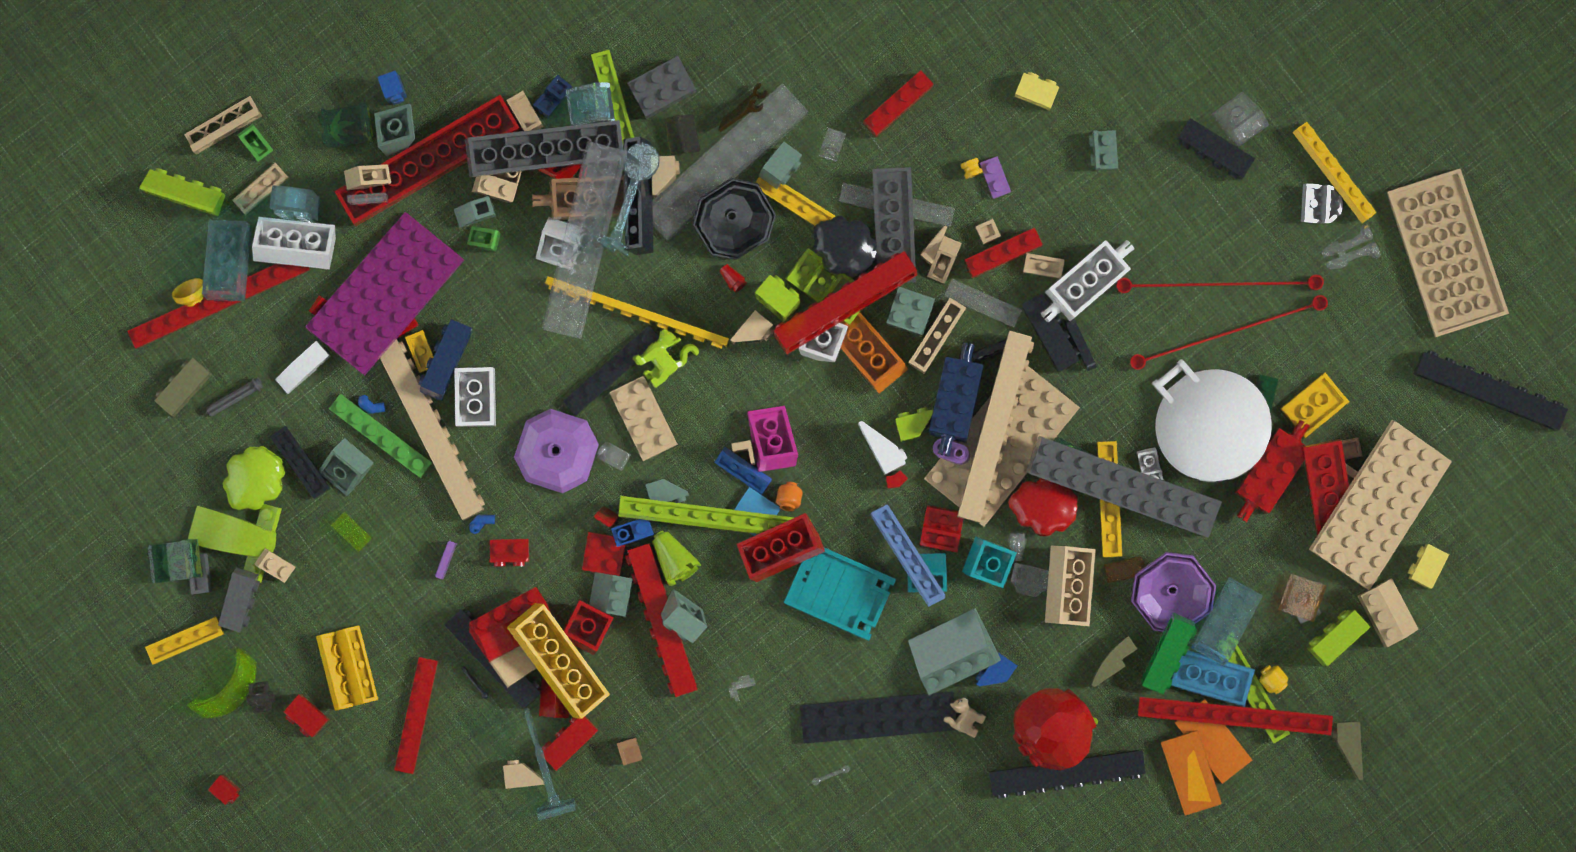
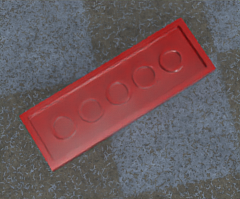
(1326, 478)

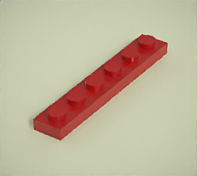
(416, 715)

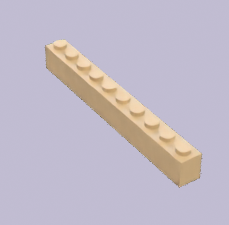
(994, 427)
(431, 432)

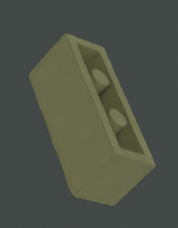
(182, 386)

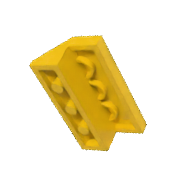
(347, 668)

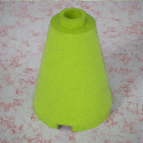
(674, 558)

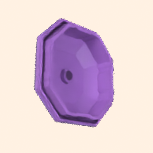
(575, 456)
(1192, 595)

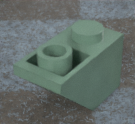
(475, 211)
(666, 491)

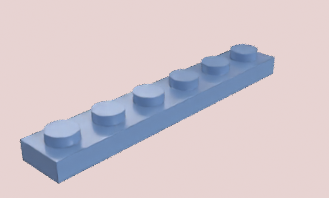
(908, 555)

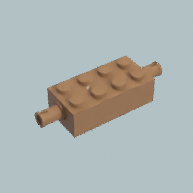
(562, 195)

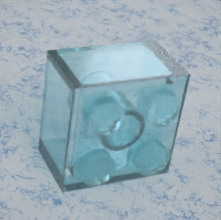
(590, 104)

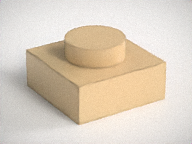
(988, 231)

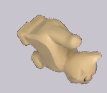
(965, 721)

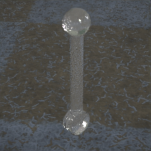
(845, 769)

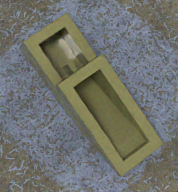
(1113, 661)

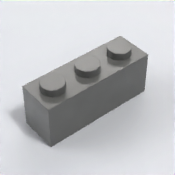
(239, 600)

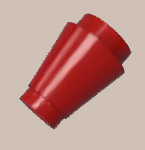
(733, 279)

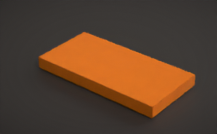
(1220, 746)

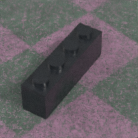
(1215, 149)
(1050, 333)

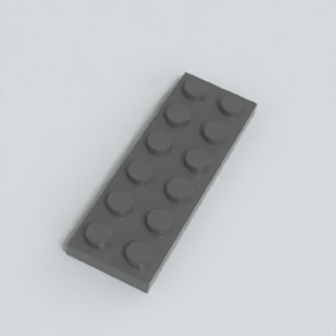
(893, 213)

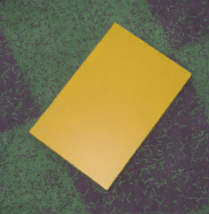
(1315, 404)

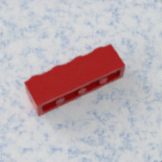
(898, 103)
(1003, 253)

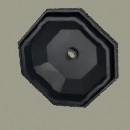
(742, 232)

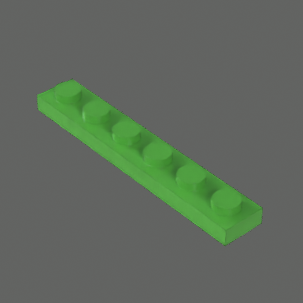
(380, 435)

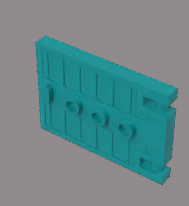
(840, 592)

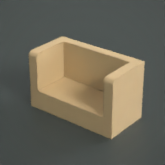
(524, 112)

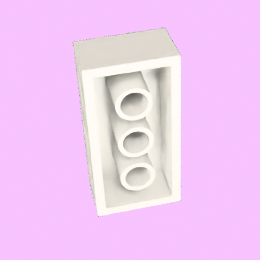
(293, 243)

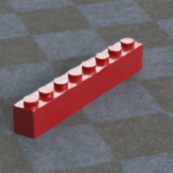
(845, 302)
(655, 597)

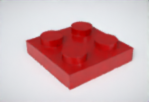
(603, 554)

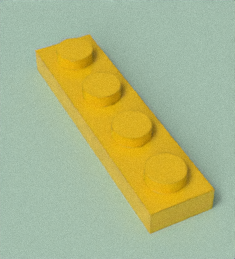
(184, 640)

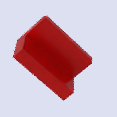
(550, 704)

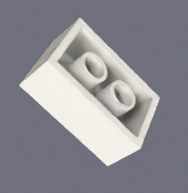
(475, 397)

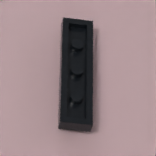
(300, 462)

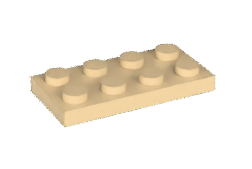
(643, 418)

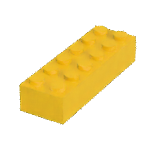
(558, 660)

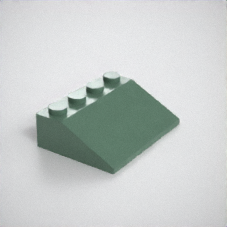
(953, 651)

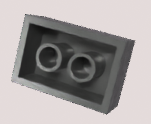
(662, 87)

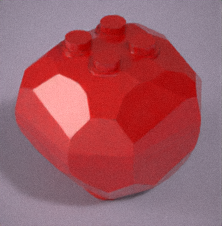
(1053, 728)

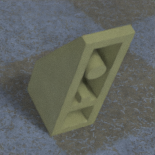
(1348, 740)

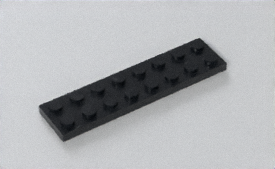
(876, 717)

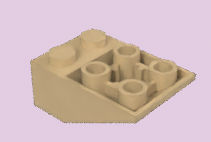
(498, 186)

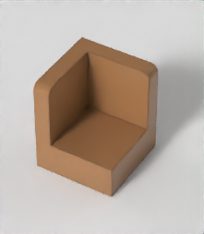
(629, 751)

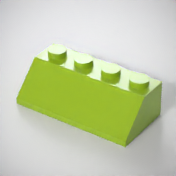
(183, 192)

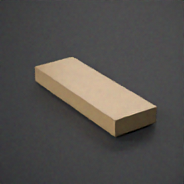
(260, 188)

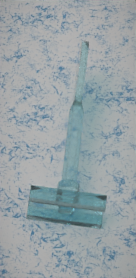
(640, 164)
(555, 806)

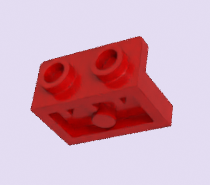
(509, 551)

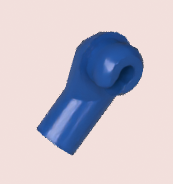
(365, 404)
(479, 521)

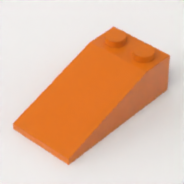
(871, 354)

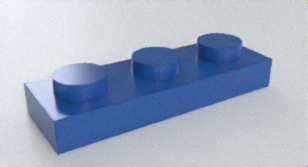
(743, 470)

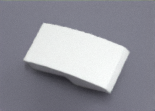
(1149, 462)

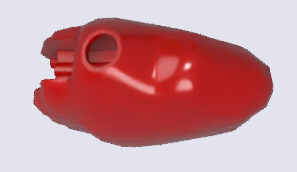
(1044, 506)

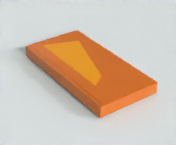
(1191, 772)

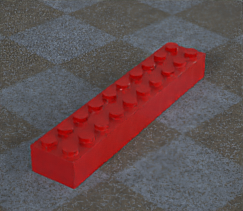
(431, 158)

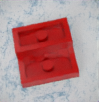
(941, 529)

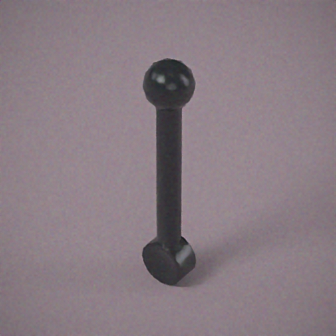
(484, 695)

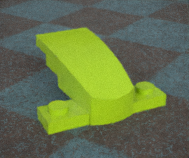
(236, 535)

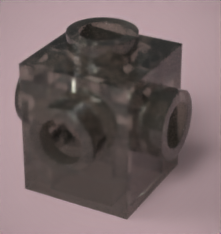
(260, 697)

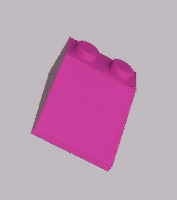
(772, 439)

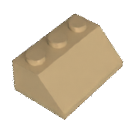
(1388, 613)

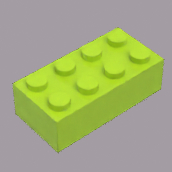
(778, 298)

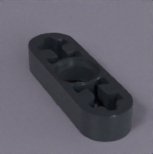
(1080, 344)

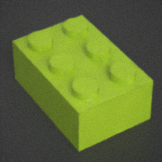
(1338, 637)

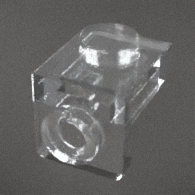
(832, 144)
(744, 681)

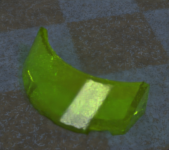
(233, 693)

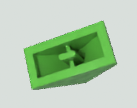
(255, 142)
(484, 238)

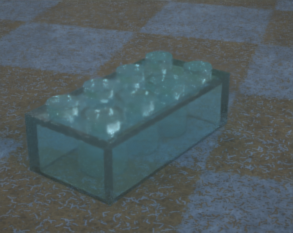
(295, 203)
(226, 260)
(1226, 621)

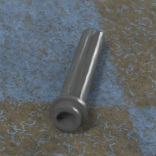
(235, 396)

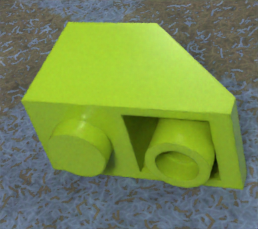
(912, 425)

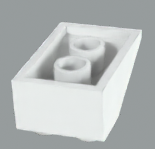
(885, 452)

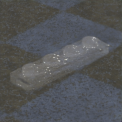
(983, 303)

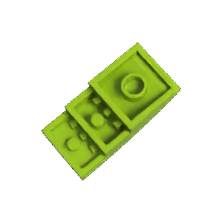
(815, 281)

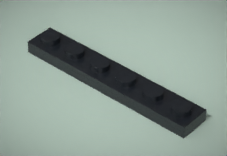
(610, 372)

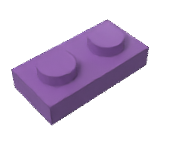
(995, 177)

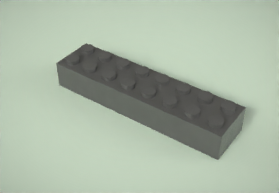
(537, 148)

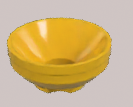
(189, 292)

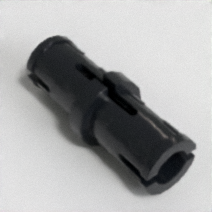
(989, 351)

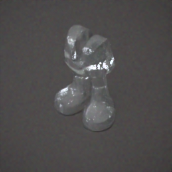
(1369, 250)

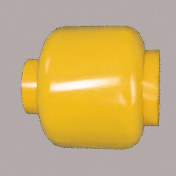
(1273, 679)

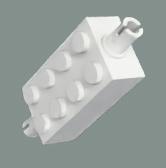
(1087, 280)

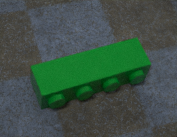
(1168, 653)

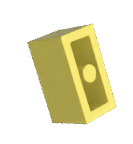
(1037, 91)
(1427, 566)

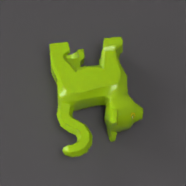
(663, 362)

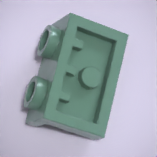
(1104, 149)

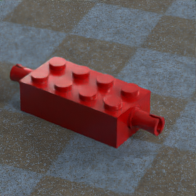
(1273, 471)

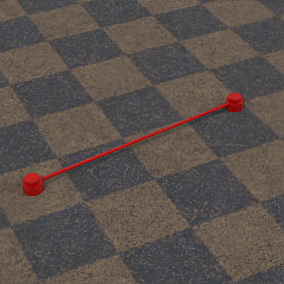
(1124, 285)
(1318, 303)

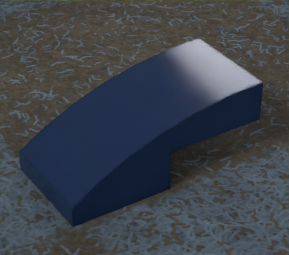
(552, 96)

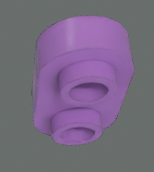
(956, 447)

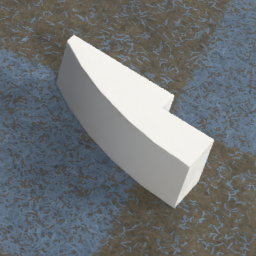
(302, 367)

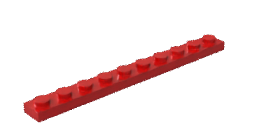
(187, 315)
(1235, 715)

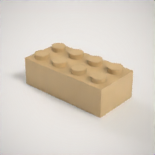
(1070, 585)

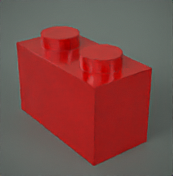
(306, 716)

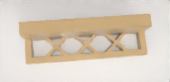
(224, 131)

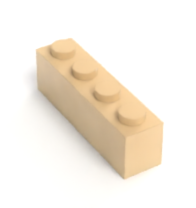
(937, 335)

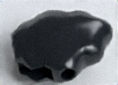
(844, 246)

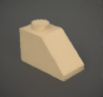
(367, 176)
(944, 259)
(520, 775)

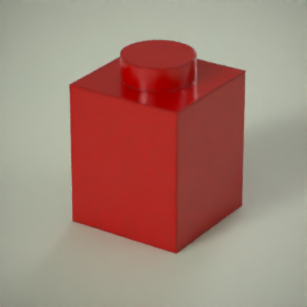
(224, 790)

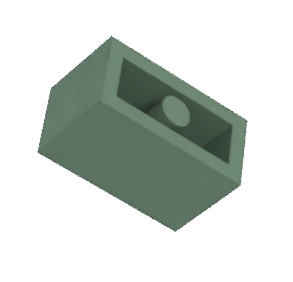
(780, 165)

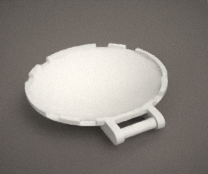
(1211, 423)

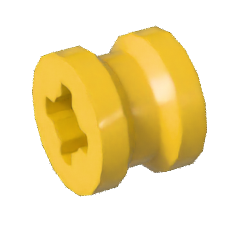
(971, 168)

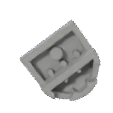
(1320, 204)

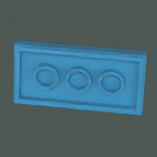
(1209, 678)

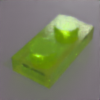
(351, 531)

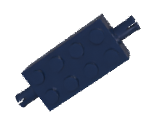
(956, 399)

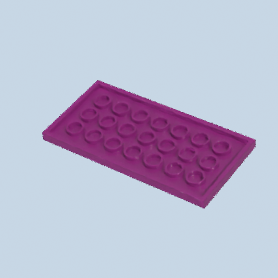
(384, 293)

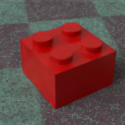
(587, 627)

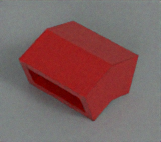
(896, 480)

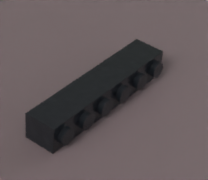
(640, 217)
(522, 691)

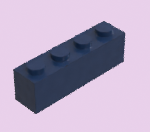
(445, 360)

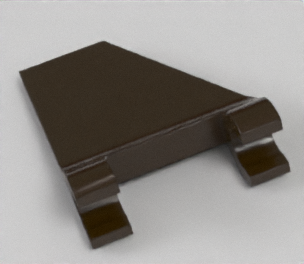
(744, 108)

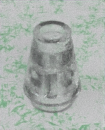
(1017, 543)

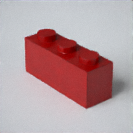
(568, 741)

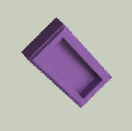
(445, 560)

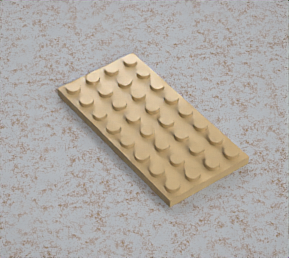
(1447, 253)
(1039, 412)
(1380, 505)

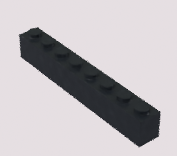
(1490, 391)
(1088, 770)

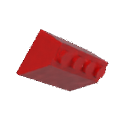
(780, 548)
(491, 628)

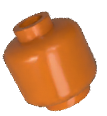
(789, 496)

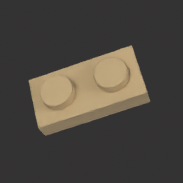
(1043, 266)
(274, 565)

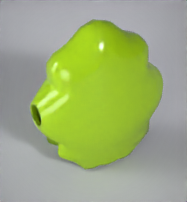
(253, 478)

